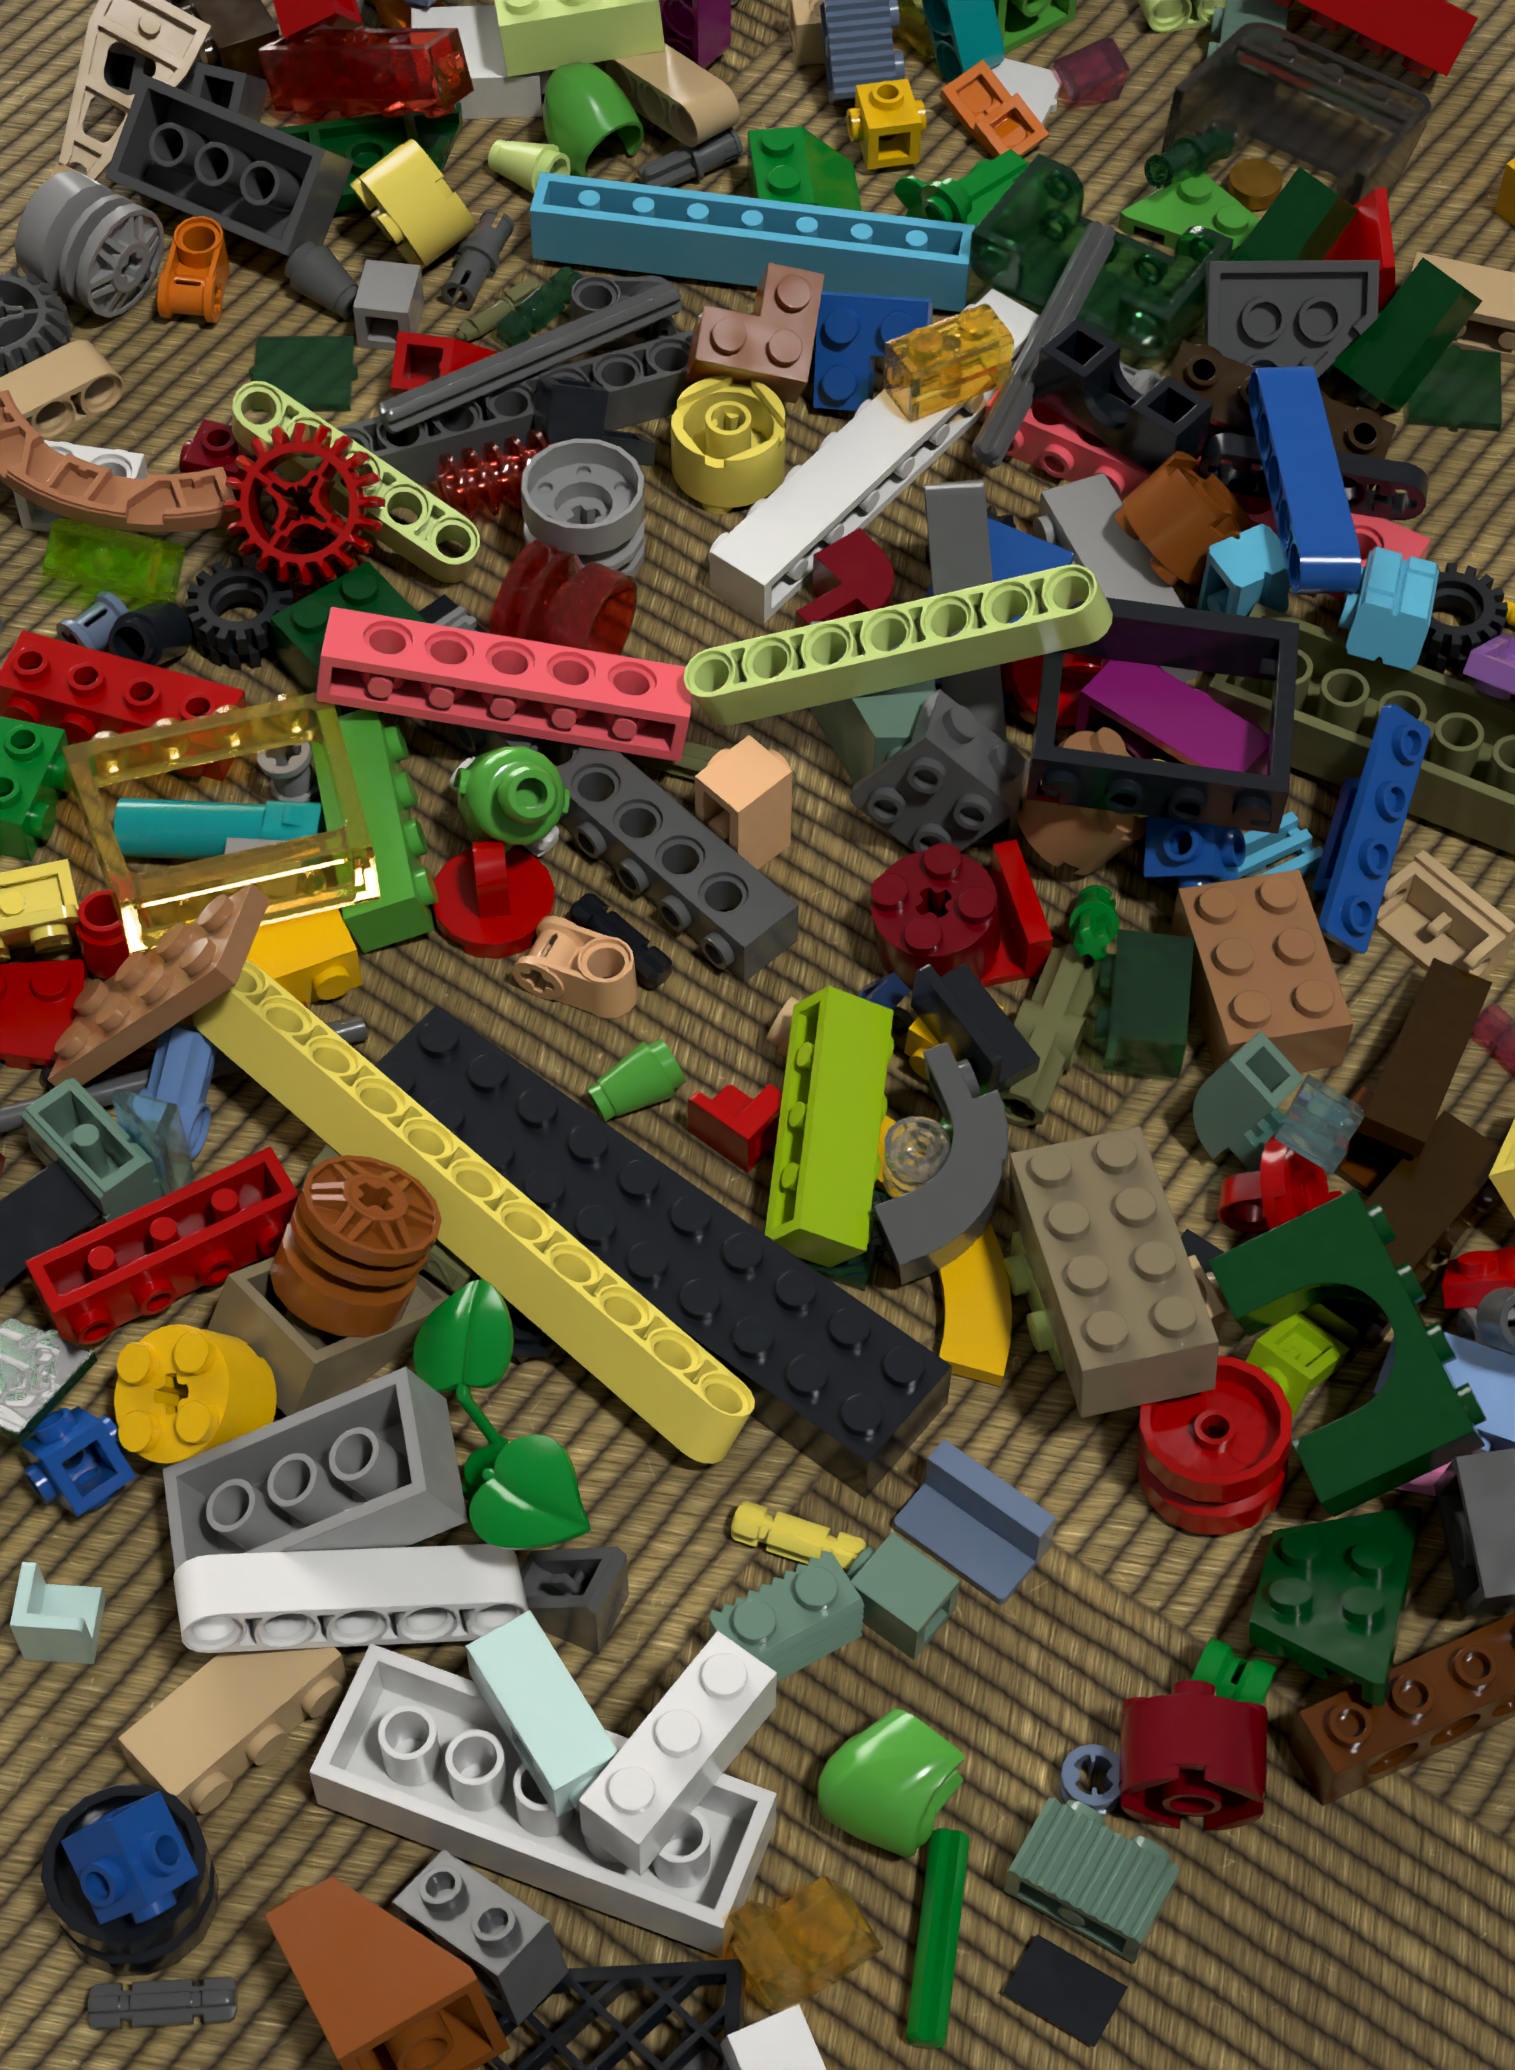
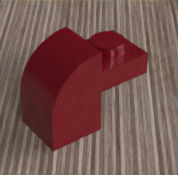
(848, 580)

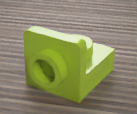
(1297, 1357)

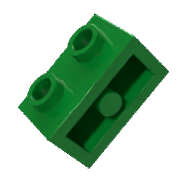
(30, 784)

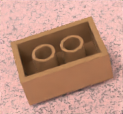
(1263, 970)

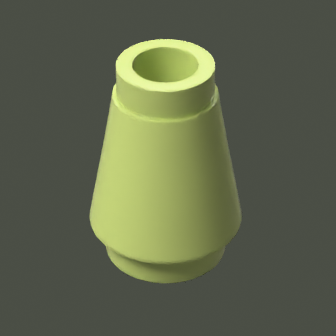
(524, 161)

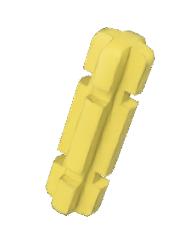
(792, 1536)

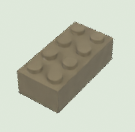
(1112, 1272)

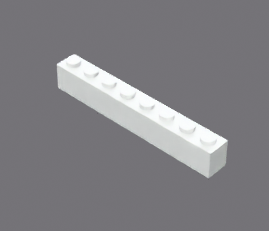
(842, 488)

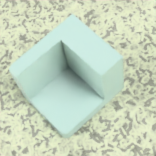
(55, 1619)

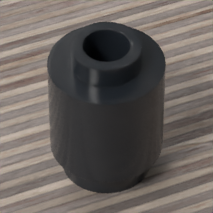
(151, 633)

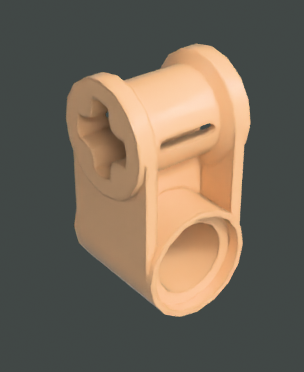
(571, 968)

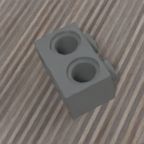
(487, 1929)

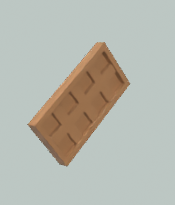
(160, 987)

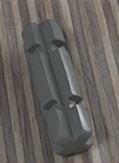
(162, 2003)

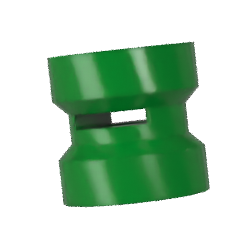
(1233, 1675)

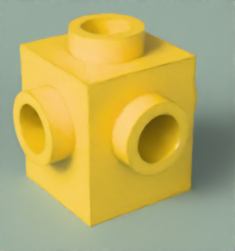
(887, 123)

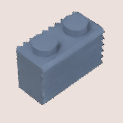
(859, 45)

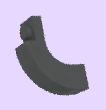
(955, 1207)

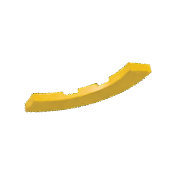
(974, 1303)

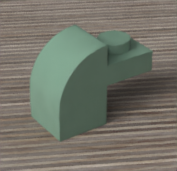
(1241, 1100)

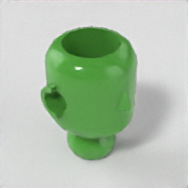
(511, 796)

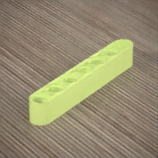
(924, 655)

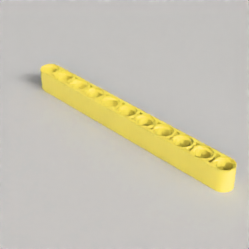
(483, 1217)

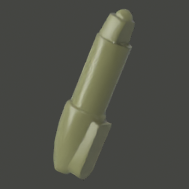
(486, 319)

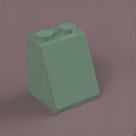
(872, 725)

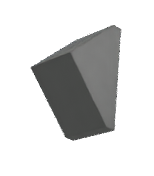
(576, 1592)

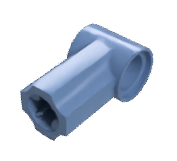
(183, 1077)

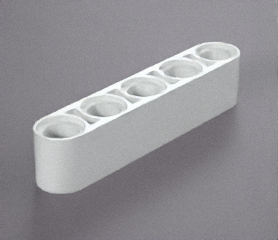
(346, 1597)

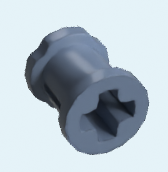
(94, 624)

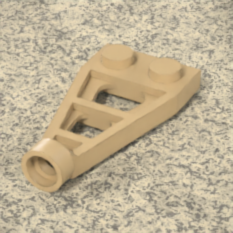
(147, 26)

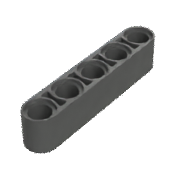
(961, 561)

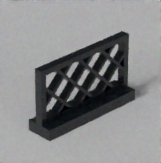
(609, 1984)

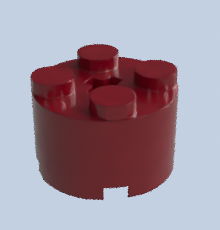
(935, 912)
(1193, 1758)

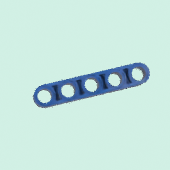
(1304, 481)

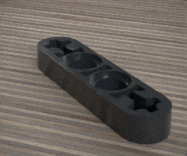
(1385, 473)

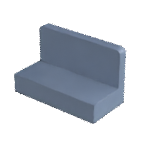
(976, 1524)

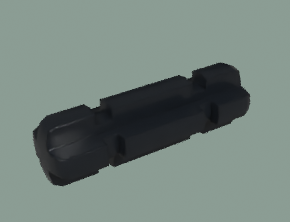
(651, 963)

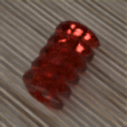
(489, 477)

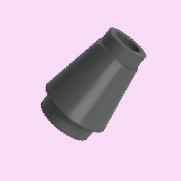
(321, 278)

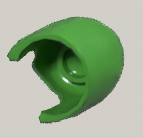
(583, 109)
(890, 1783)

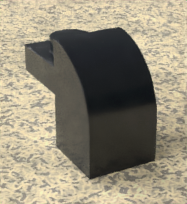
(578, 410)

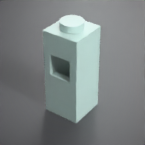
(541, 1710)

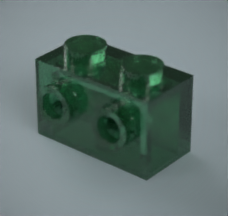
(1147, 1003)

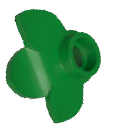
(937, 200)

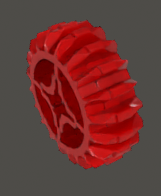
(287, 527)

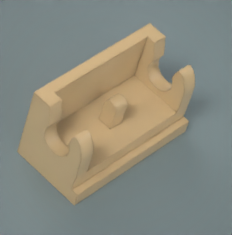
(1442, 918)

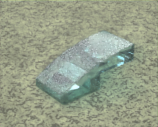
(1320, 1124)

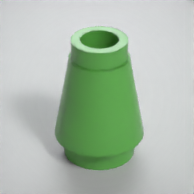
(637, 1081)

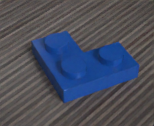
(850, 335)

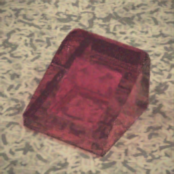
(1094, 71)

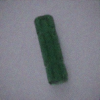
(537, 308)

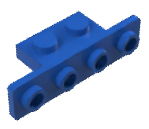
(1368, 830)

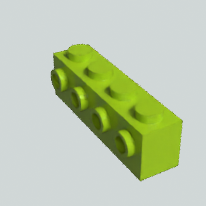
(830, 1127)

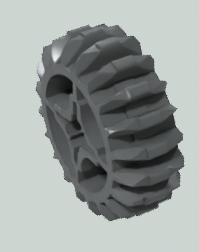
(30, 320)

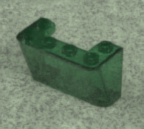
(1140, 293)

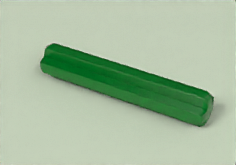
(937, 1939)

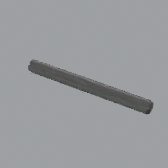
(1058, 312)
(529, 357)

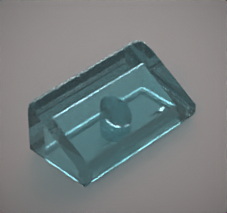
(160, 1133)

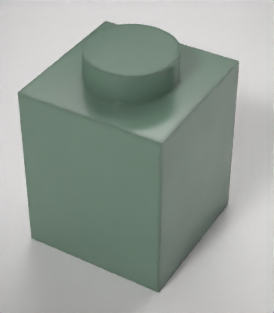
(903, 1594)

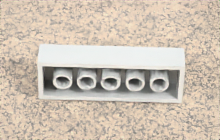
(436, 1767)

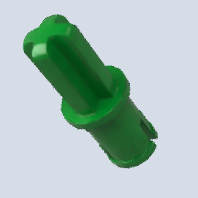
(1094, 921)

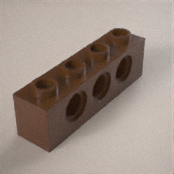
(1426, 1709)

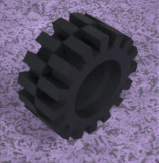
(233, 589)
(1475, 602)

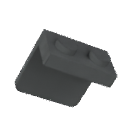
(946, 782)

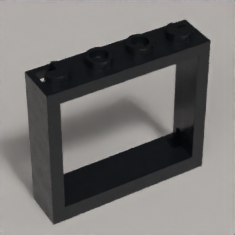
(1168, 789)

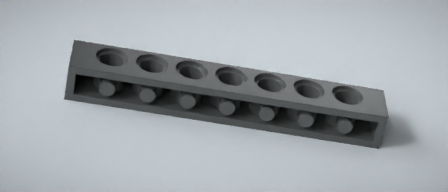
(671, 842)

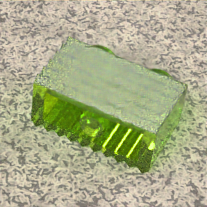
(113, 560)

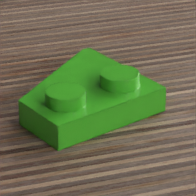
(1187, 205)

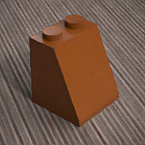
(382, 1986)

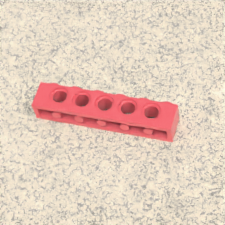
(504, 684)

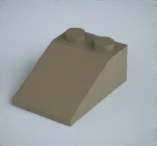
(306, 1360)

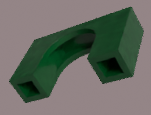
(1409, 332)
(1419, 1412)

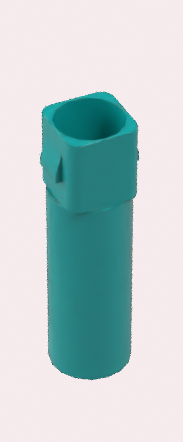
(201, 827)

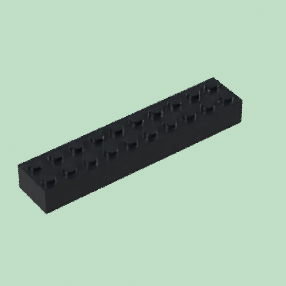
(812, 1354)

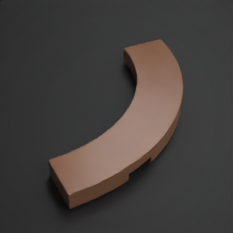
(103, 499)

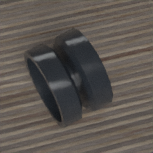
(120, 1943)

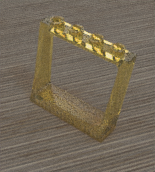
(296, 874)

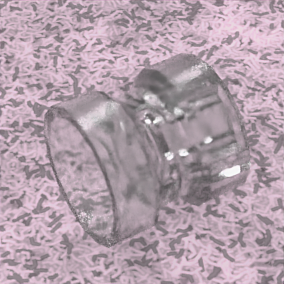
(913, 1154)

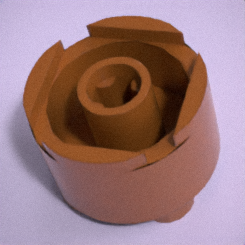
(1180, 518)

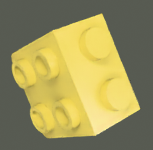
(37, 908)

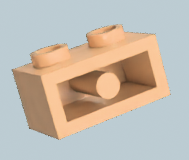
(747, 800)

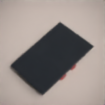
(1065, 1990)

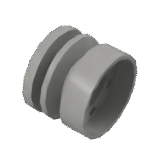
(89, 243)
(587, 502)

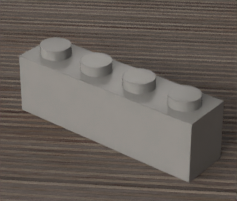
(1083, 521)

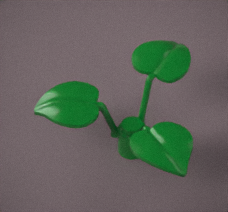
(518, 1491)

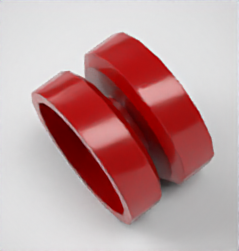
(1217, 1454)

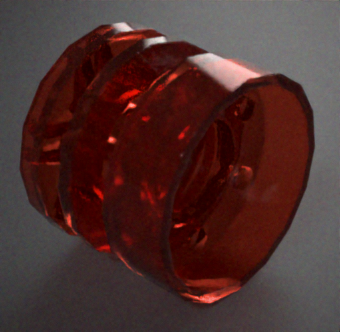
(562, 604)

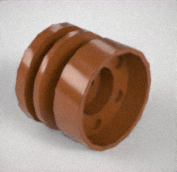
(355, 1246)

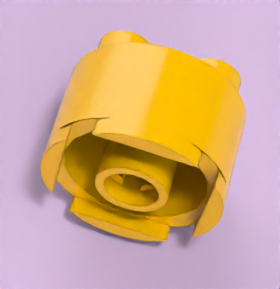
(189, 1393)

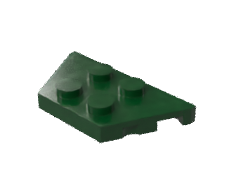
(373, 137)
(1338, 1595)

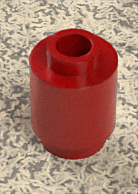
(101, 935)

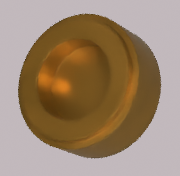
(1255, 183)

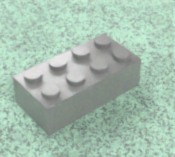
(332, 1477)

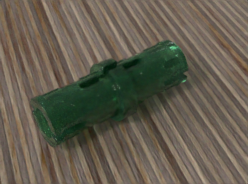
(1189, 156)

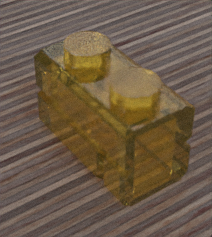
(948, 362)

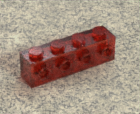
(368, 71)

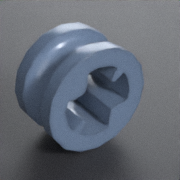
(1091, 1757)

